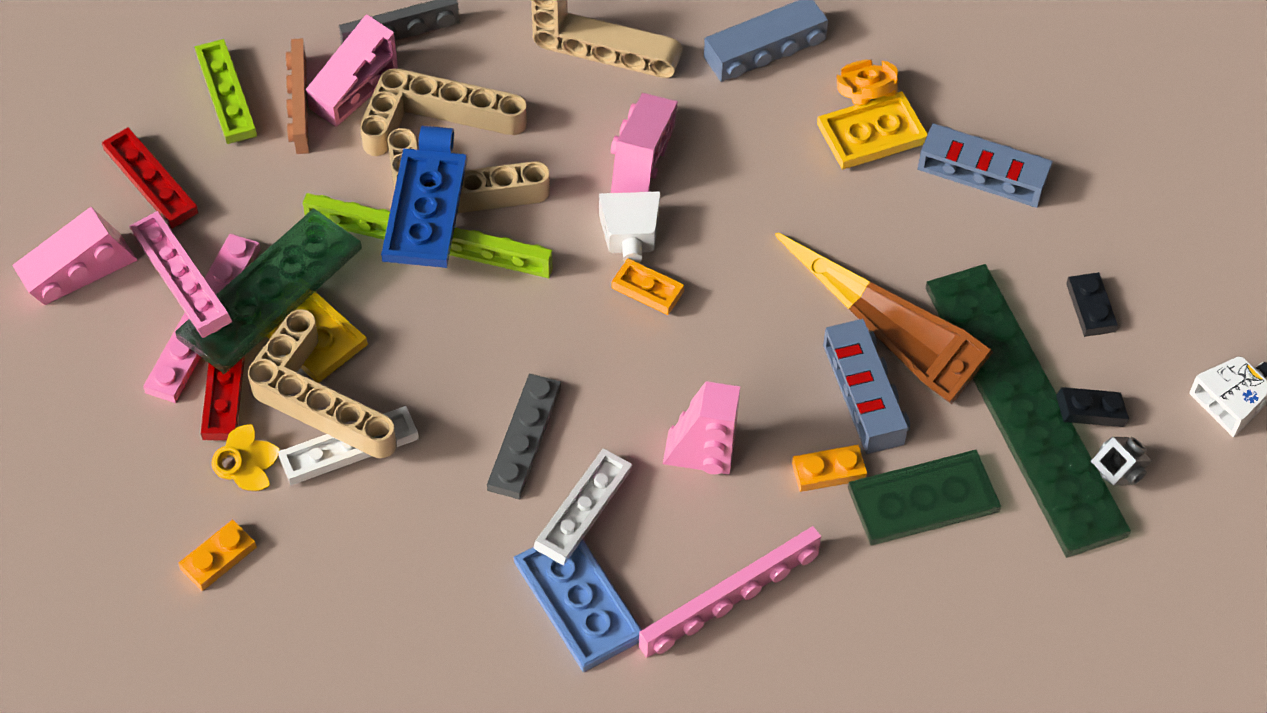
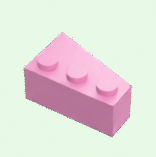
(353, 71)
(642, 142)
(74, 258)
(706, 430)

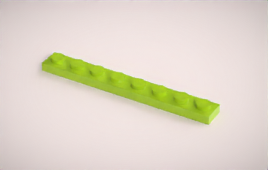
(465, 243)

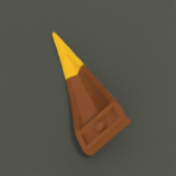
(929, 346)

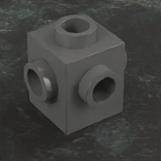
(1112, 460)

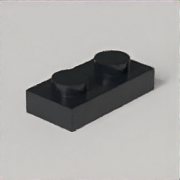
(1091, 304)
(1092, 407)

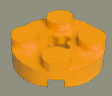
(867, 81)

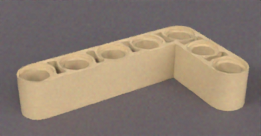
(602, 41)
(440, 99)
(486, 186)
(312, 395)

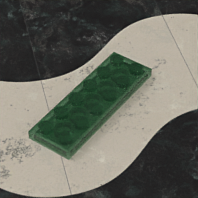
(273, 288)

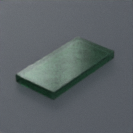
(923, 497)

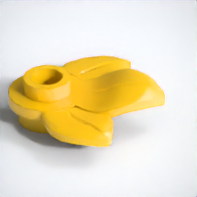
(251, 459)

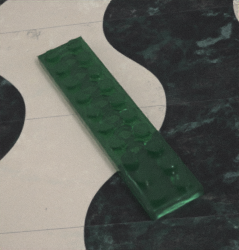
(1029, 415)

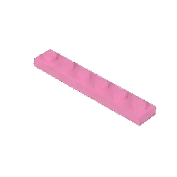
(180, 274)
(178, 360)
(721, 598)

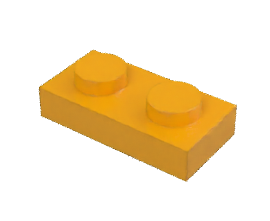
(647, 286)
(829, 468)
(217, 555)

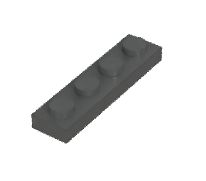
(412, 19)
(524, 436)

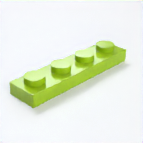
(225, 91)

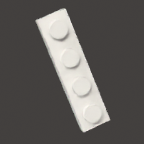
(328, 453)
(582, 506)

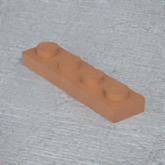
(297, 106)

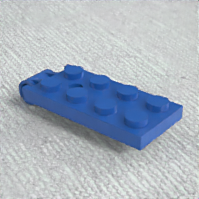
(423, 216)

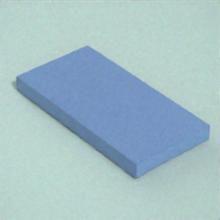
(580, 604)

